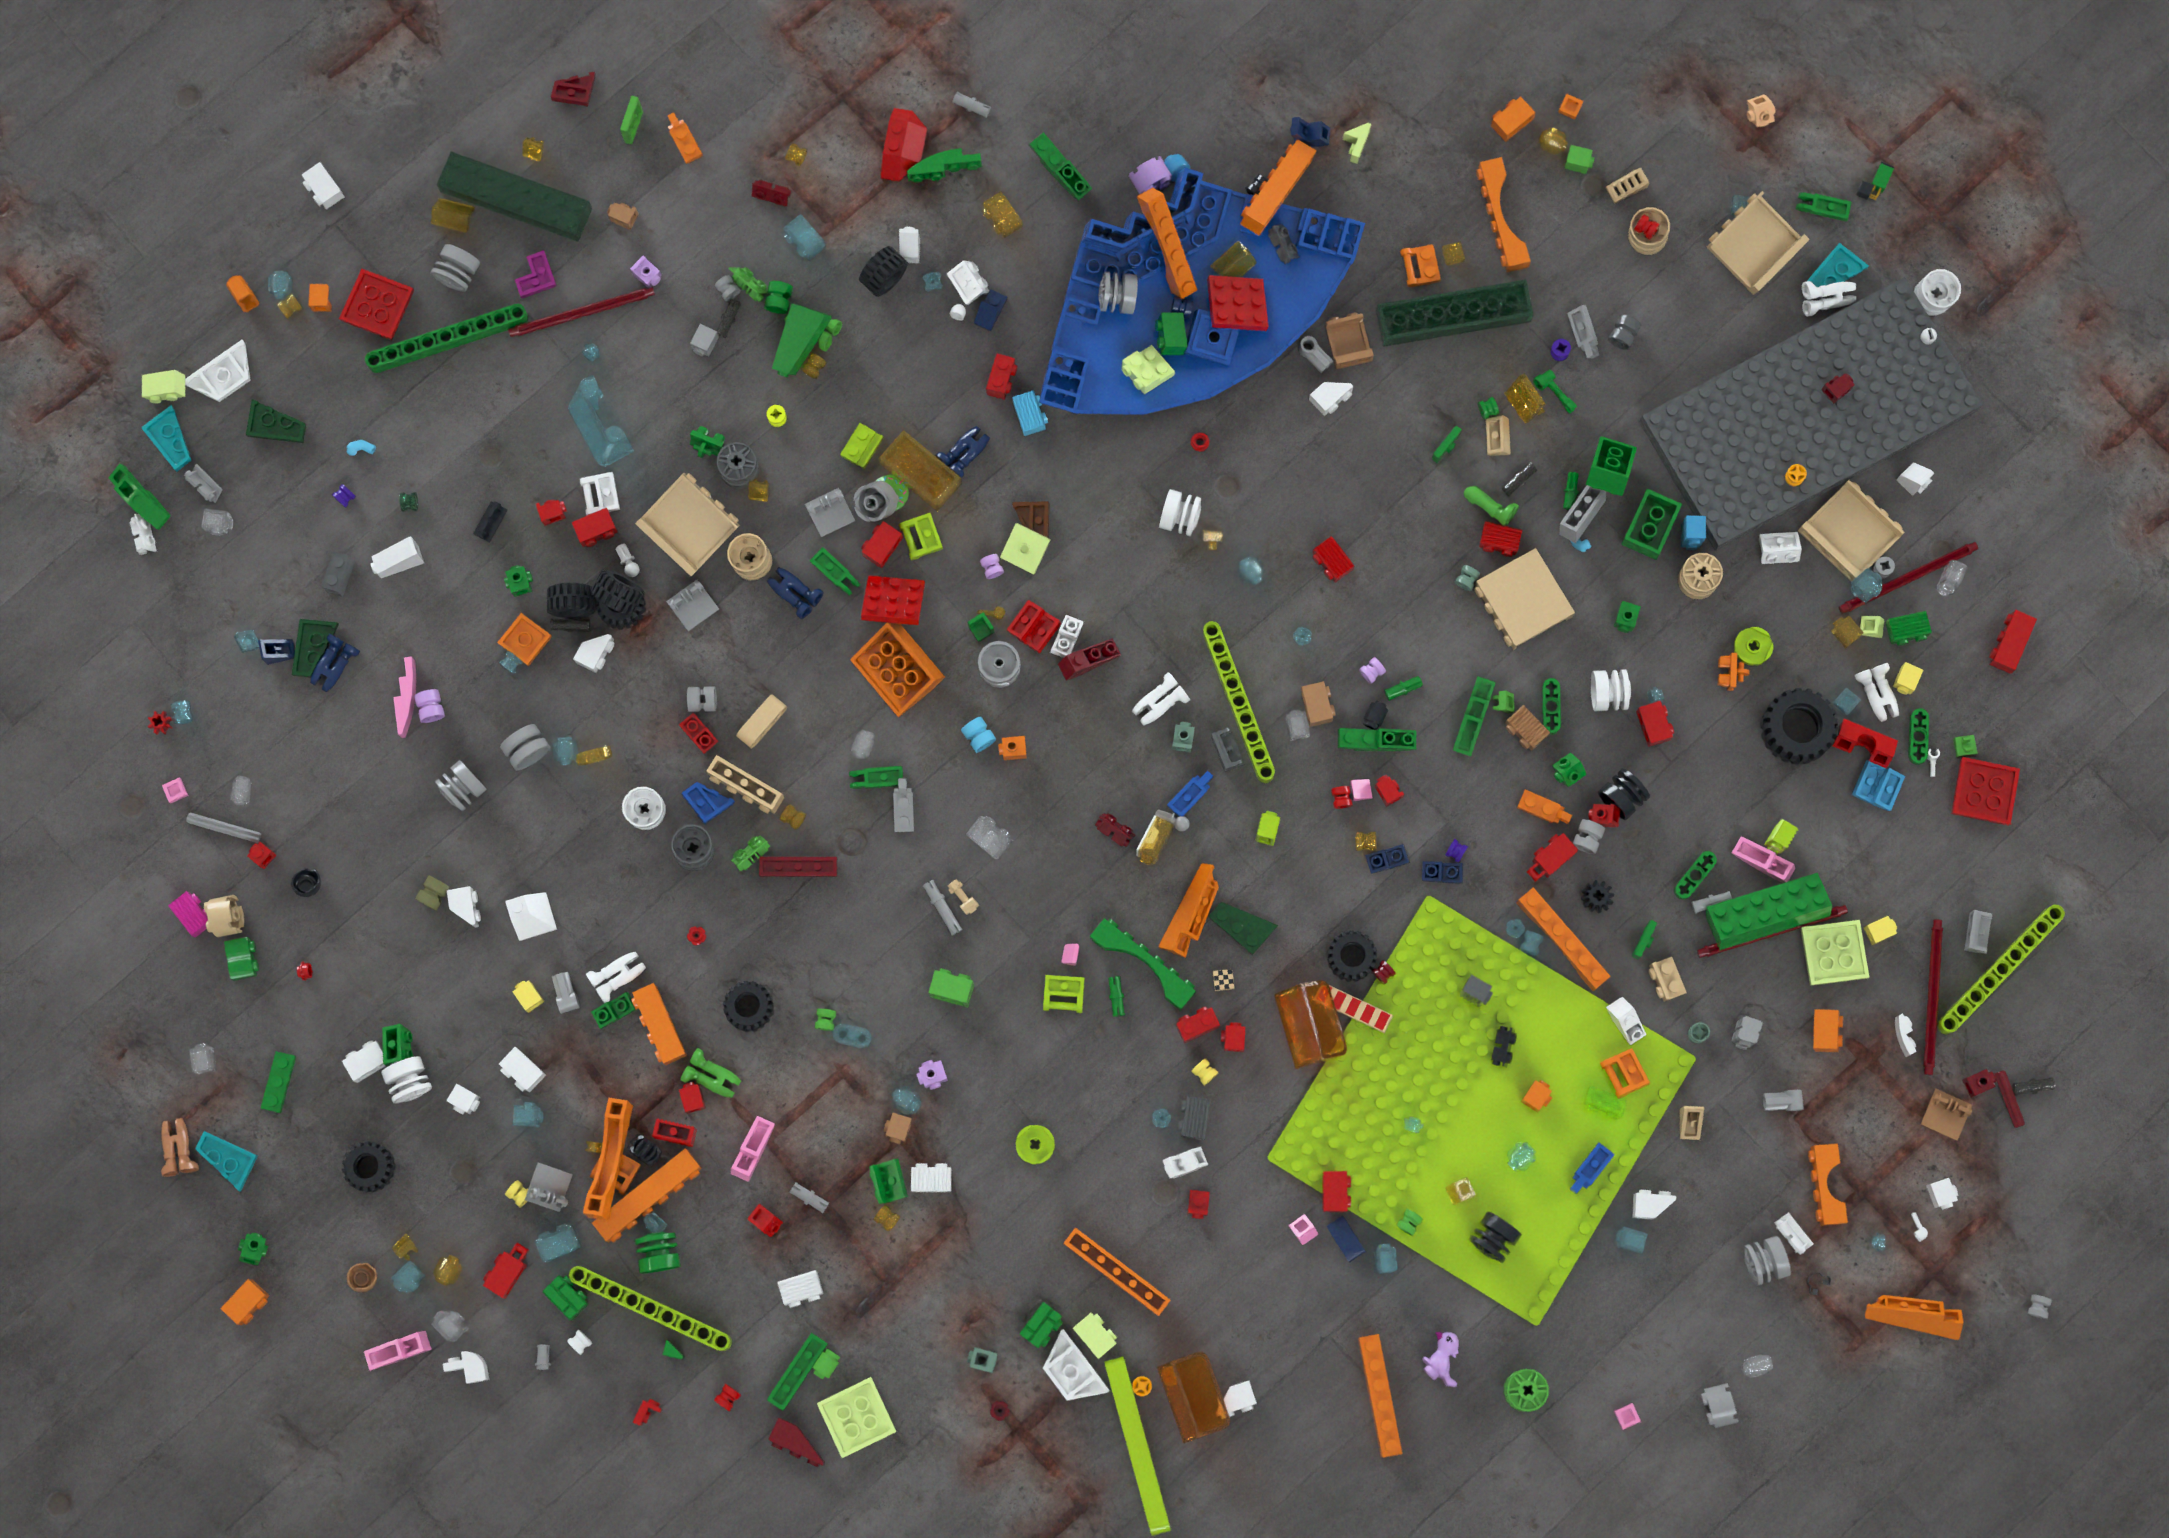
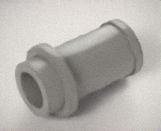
(543, 1357)

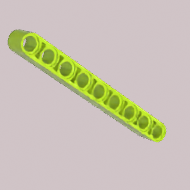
(1238, 711)
(2009, 965)
(643, 1301)
(1137, 1446)

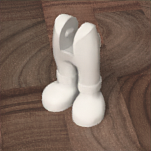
(1809, 291)
(1888, 697)
(1160, 708)
(623, 978)

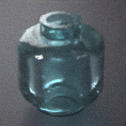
(280, 284)
(1250, 570)
(565, 750)
(906, 1100)
(1521, 1156)

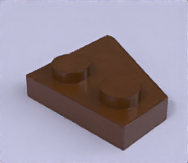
(1034, 516)

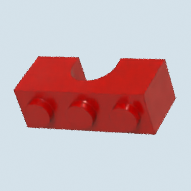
(1879, 745)

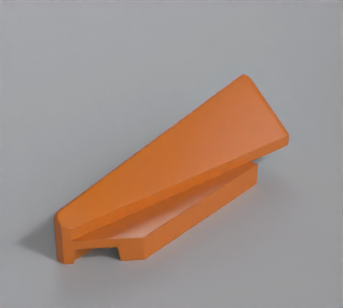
(1191, 912)
(1917, 1315)

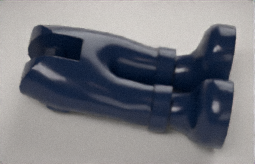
(963, 443)
(792, 582)
(324, 663)

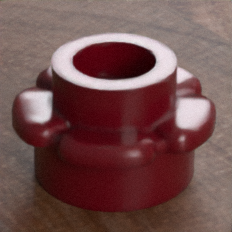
(999, 1405)

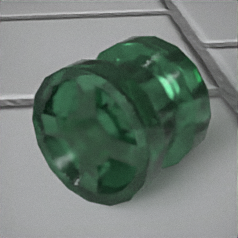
(408, 501)

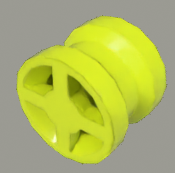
(778, 419)

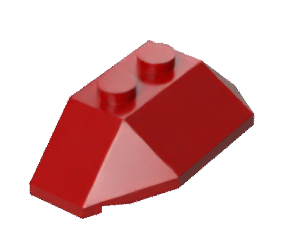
(902, 144)

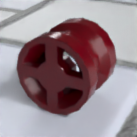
(1383, 972)

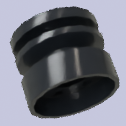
(1625, 793)
(1495, 1236)

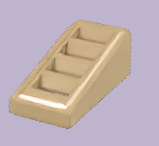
(1624, 180)

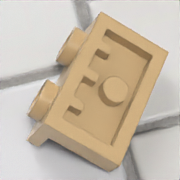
(1667, 979)

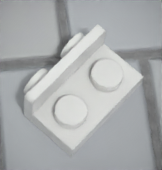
(968, 281)
(1780, 547)

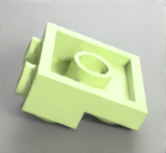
(1147, 369)

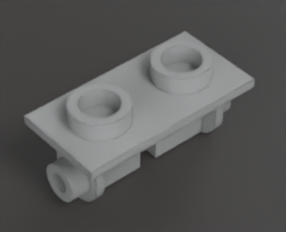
(206, 485)

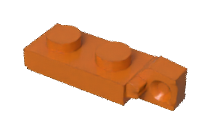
(683, 139)
(1543, 808)

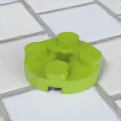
(1743, 650)
(1035, 1133)

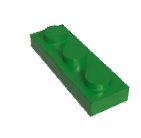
(278, 1082)

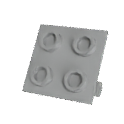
(830, 512)
(692, 605)
(549, 1187)

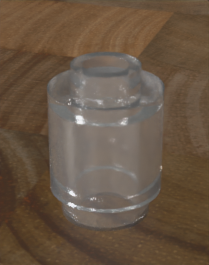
(863, 744)
(241, 791)
(1757, 1365)

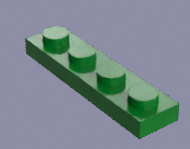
(797, 1371)

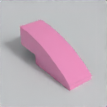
(1764, 860)
(752, 1148)
(397, 1350)

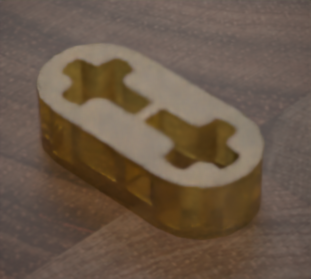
(593, 755)

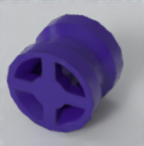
(1558, 353)
(343, 495)
(1456, 850)

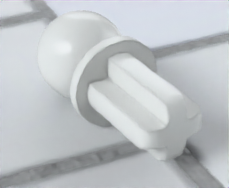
(631, 568)

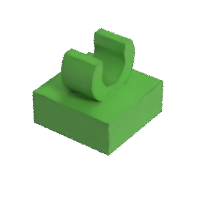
(1506, 702)
(1965, 746)

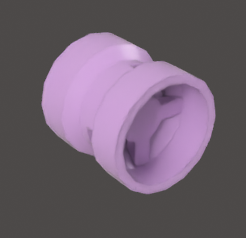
(992, 566)
(1372, 670)

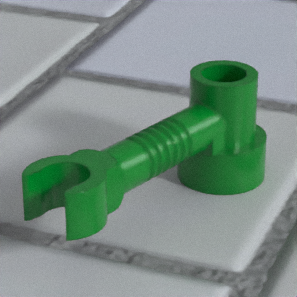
(1546, 380)

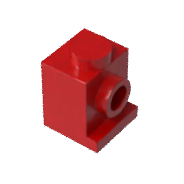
(551, 511)
(1388, 790)
(1610, 816)
(261, 855)

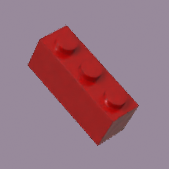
(2012, 641)

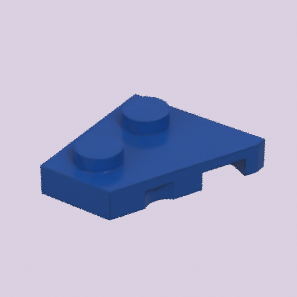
(706, 802)

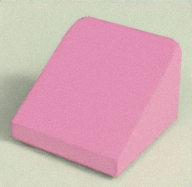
(1361, 789)
(1070, 954)
(1303, 1229)

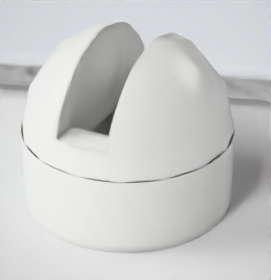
(958, 312)
(1925, 338)

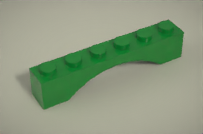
(1112, 939)

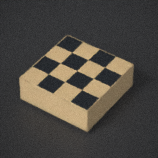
(1223, 980)

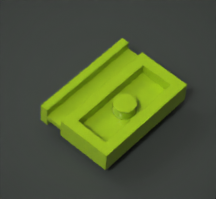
(861, 446)

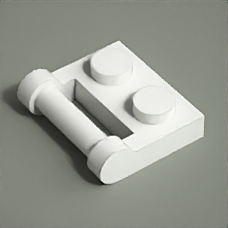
(606, 492)

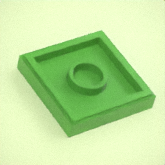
(631, 120)

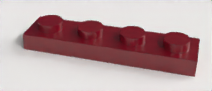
(798, 866)

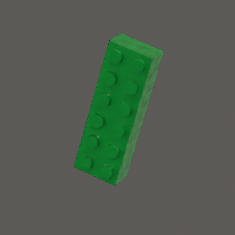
(1768, 911)

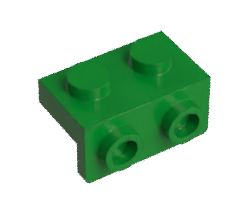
(888, 1181)

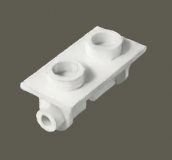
(145, 540)
(1794, 1233)

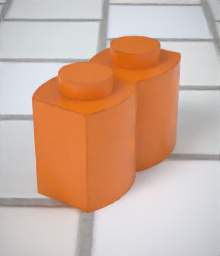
(242, 293)

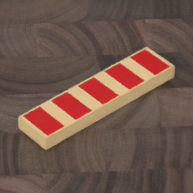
(1361, 1010)

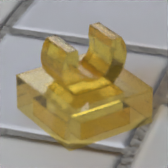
(533, 149)
(1453, 253)
(759, 490)
(1212, 537)
(403, 1246)

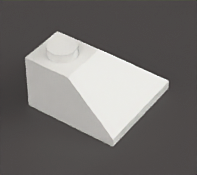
(531, 915)

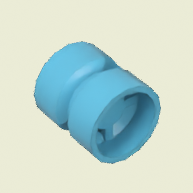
(978, 734)

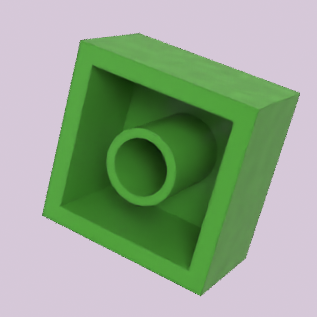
(951, 988)

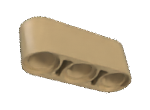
(761, 721)

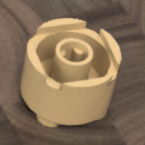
(224, 916)

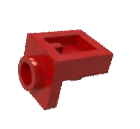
(1198, 1204)
(765, 1220)
(643, 1413)

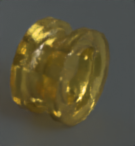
(593, 1147)

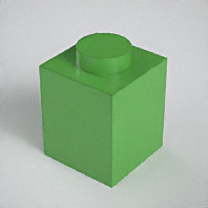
(1579, 159)

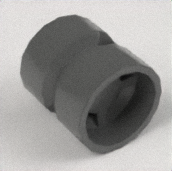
(1623, 333)

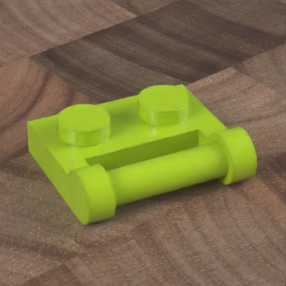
(926, 532)
(1065, 987)

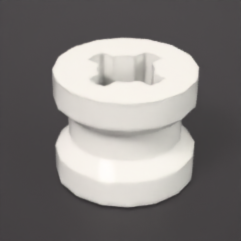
(579, 1342)

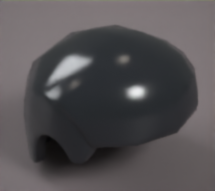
(306, 882)

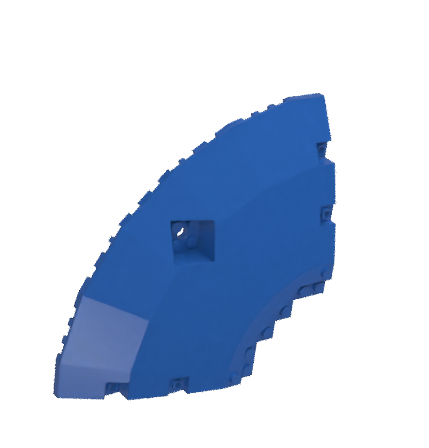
(1207, 225)

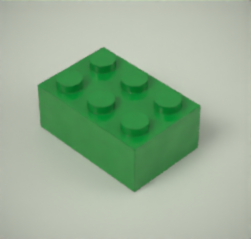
(1611, 466)
(1651, 524)

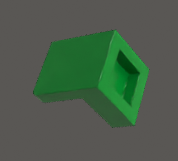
(981, 627)

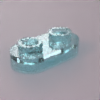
(852, 1036)

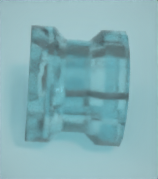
(510, 662)

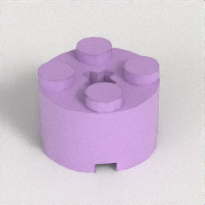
(1151, 174)

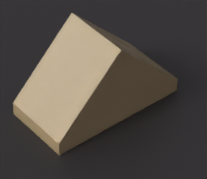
(1691, 1122)

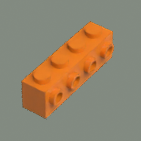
(659, 1024)

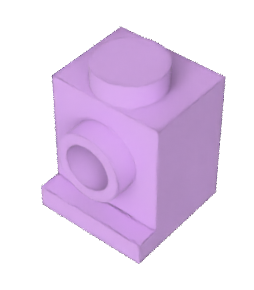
(641, 267)

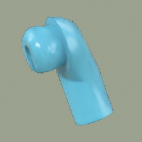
(358, 445)
(1581, 546)

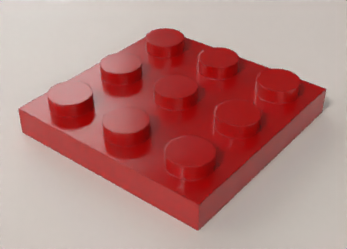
(1237, 303)
(376, 304)
(893, 600)
(1985, 791)

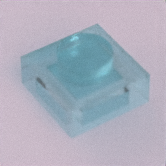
(1737, 202)
(247, 641)
(1846, 701)
(654, 1223)

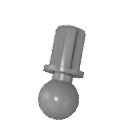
(1180, 823)

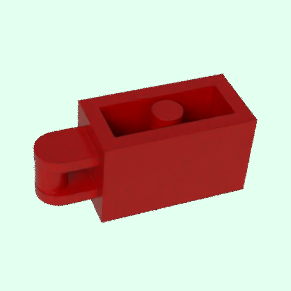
(1552, 857)
(506, 1271)

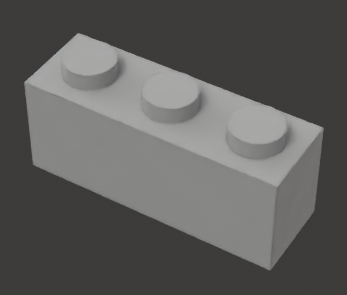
(1582, 513)

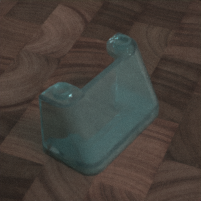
(604, 444)

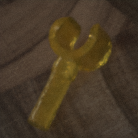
(998, 613)

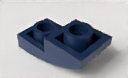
(1387, 859)
(1442, 872)
(1346, 1239)

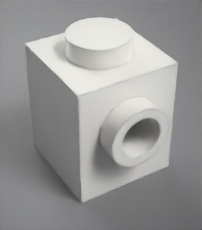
(463, 1100)
(1942, 1193)

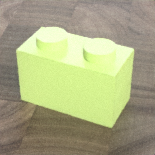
(163, 386)
(1095, 1335)

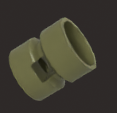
(432, 893)

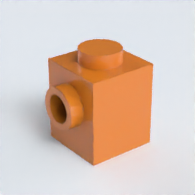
(1013, 748)
(1537, 1095)

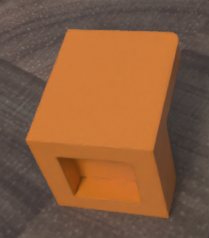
(319, 298)

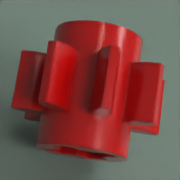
(160, 717)

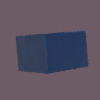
(276, 650)

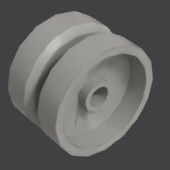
(999, 675)
(525, 747)

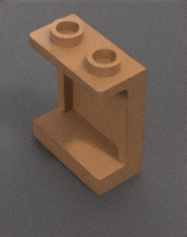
(1348, 341)

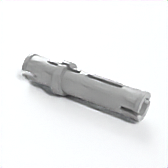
(938, 900)

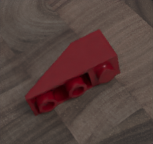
(1088, 659)
(792, 1438)

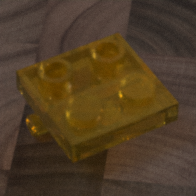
(1525, 399)

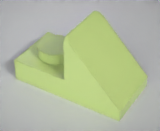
(1358, 139)

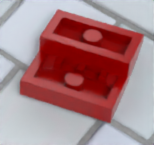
(1034, 626)

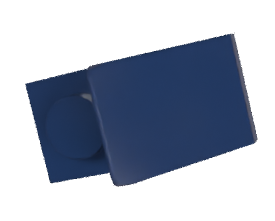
(990, 310)

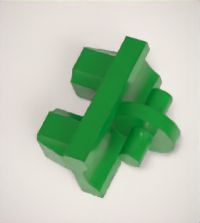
(706, 444)

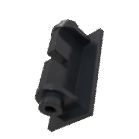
(490, 521)
(1503, 1054)

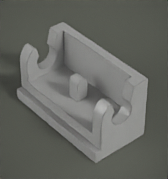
(1978, 932)

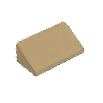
(1498, 436)

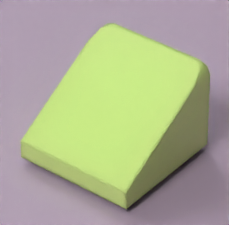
(1872, 626)

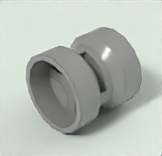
(728, 289)
(2039, 1307)

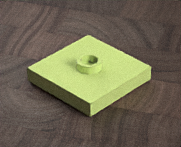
(1025, 548)

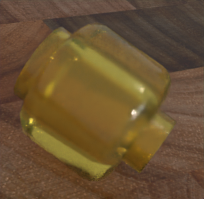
(1553, 141)
(447, 1270)

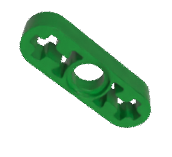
(1556, 692)
(1925, 731)
(1708, 868)

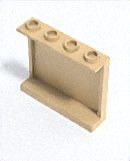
(1755, 243)
(688, 523)
(1851, 530)
(1523, 598)

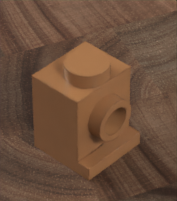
(622, 215)

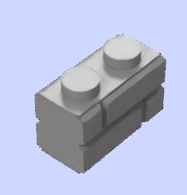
(1746, 1032)

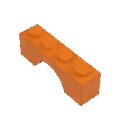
(1829, 1210)

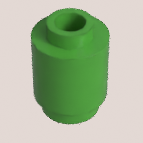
(826, 1364)

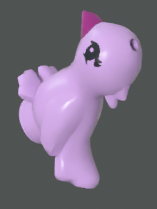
(1438, 1364)

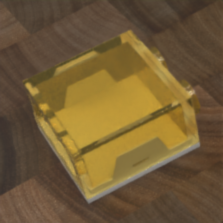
(1154, 840)

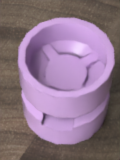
(429, 704)

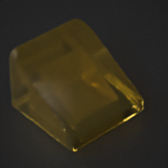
(1460, 1191)

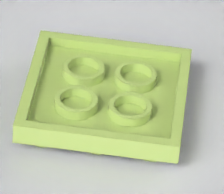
(1834, 952)
(856, 1417)

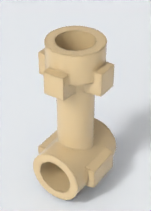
(969, 904)

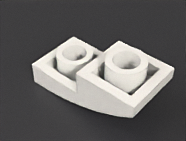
(1067, 636)
(1903, 1027)

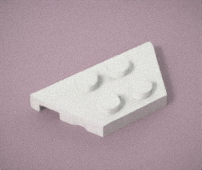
(222, 374)
(1072, 1371)

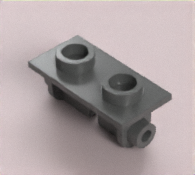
(1280, 236)

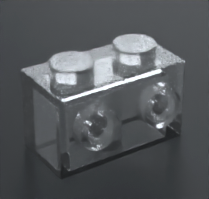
(990, 836)
(450, 1325)

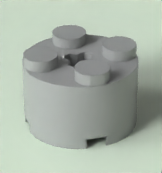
(875, 501)
(1720, 1406)

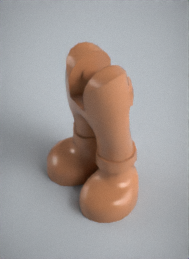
(182, 1140)

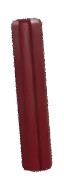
(2009, 1099)

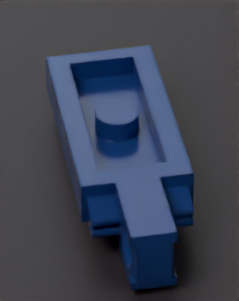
(1190, 794)
(1591, 1167)

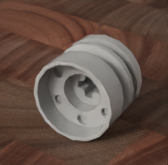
(456, 265)
(1118, 292)
(460, 785)
(1770, 1259)

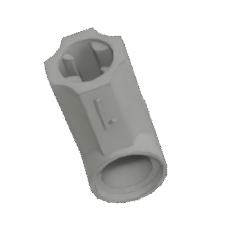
(1316, 355)
(566, 997)
(1788, 1100)

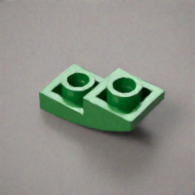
(614, 1010)

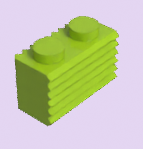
(1267, 828)
(1781, 837)

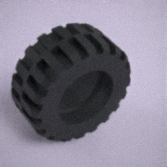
(1812, 705)

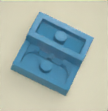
(1878, 785)

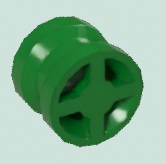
(1488, 408)

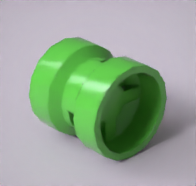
(825, 1024)
(1412, 1218)

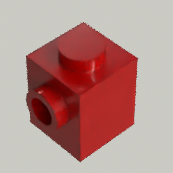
(1233, 1037)

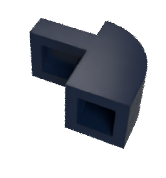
(1312, 134)

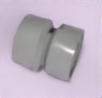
(694, 699)
(1589, 835)

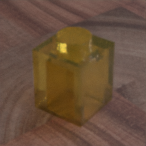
(1846, 631)

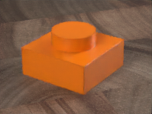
(1570, 106)

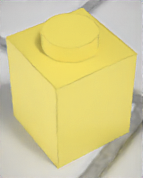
(1907, 678)
(1880, 930)
(528, 995)

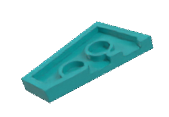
(1838, 267)
(168, 438)
(227, 1158)

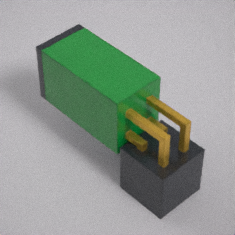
(1879, 182)

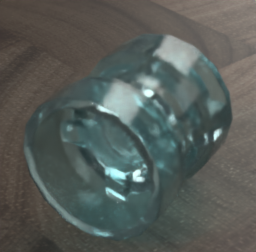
(181, 712)
(1531, 943)

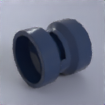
(1180, 306)

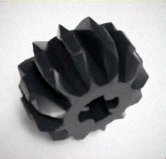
(1593, 902)
(644, 1149)

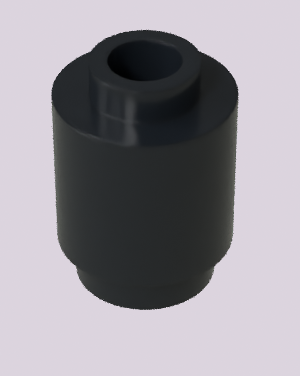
(1375, 715)

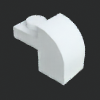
(1185, 1162)
(473, 1365)

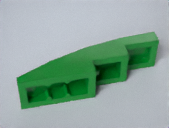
(1474, 716)

